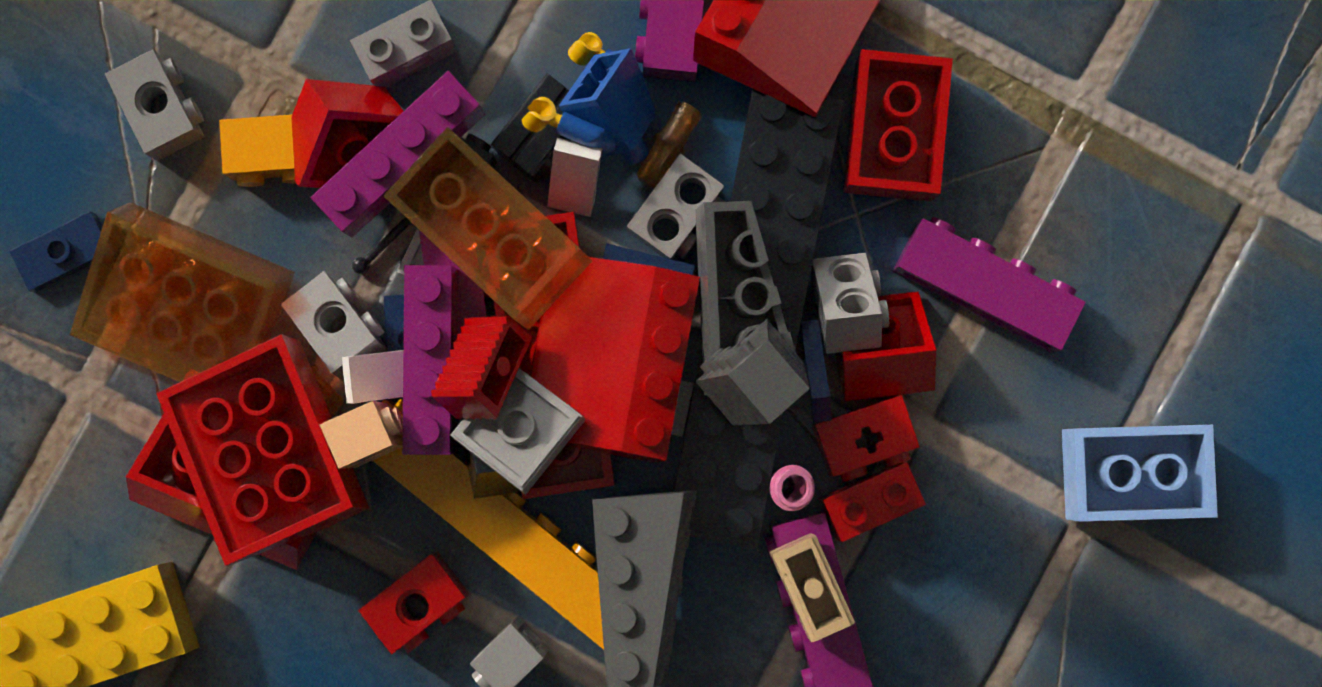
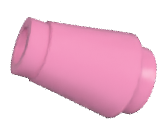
(799, 491)

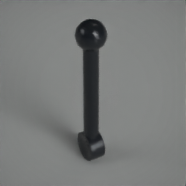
(362, 264)

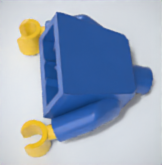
(605, 104)

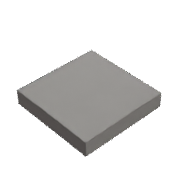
(524, 436)

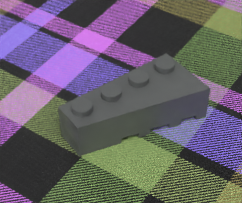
(734, 277)
(754, 377)
(640, 578)

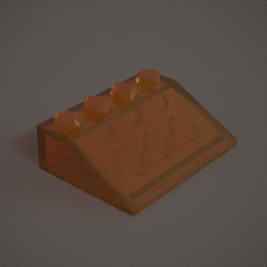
(175, 295)

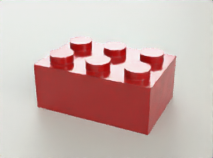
(898, 125)

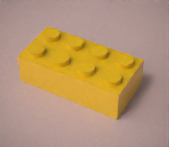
(97, 632)

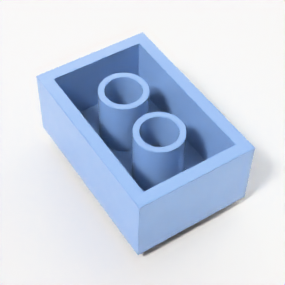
(1139, 473)

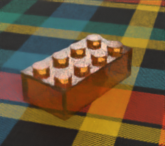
(488, 228)

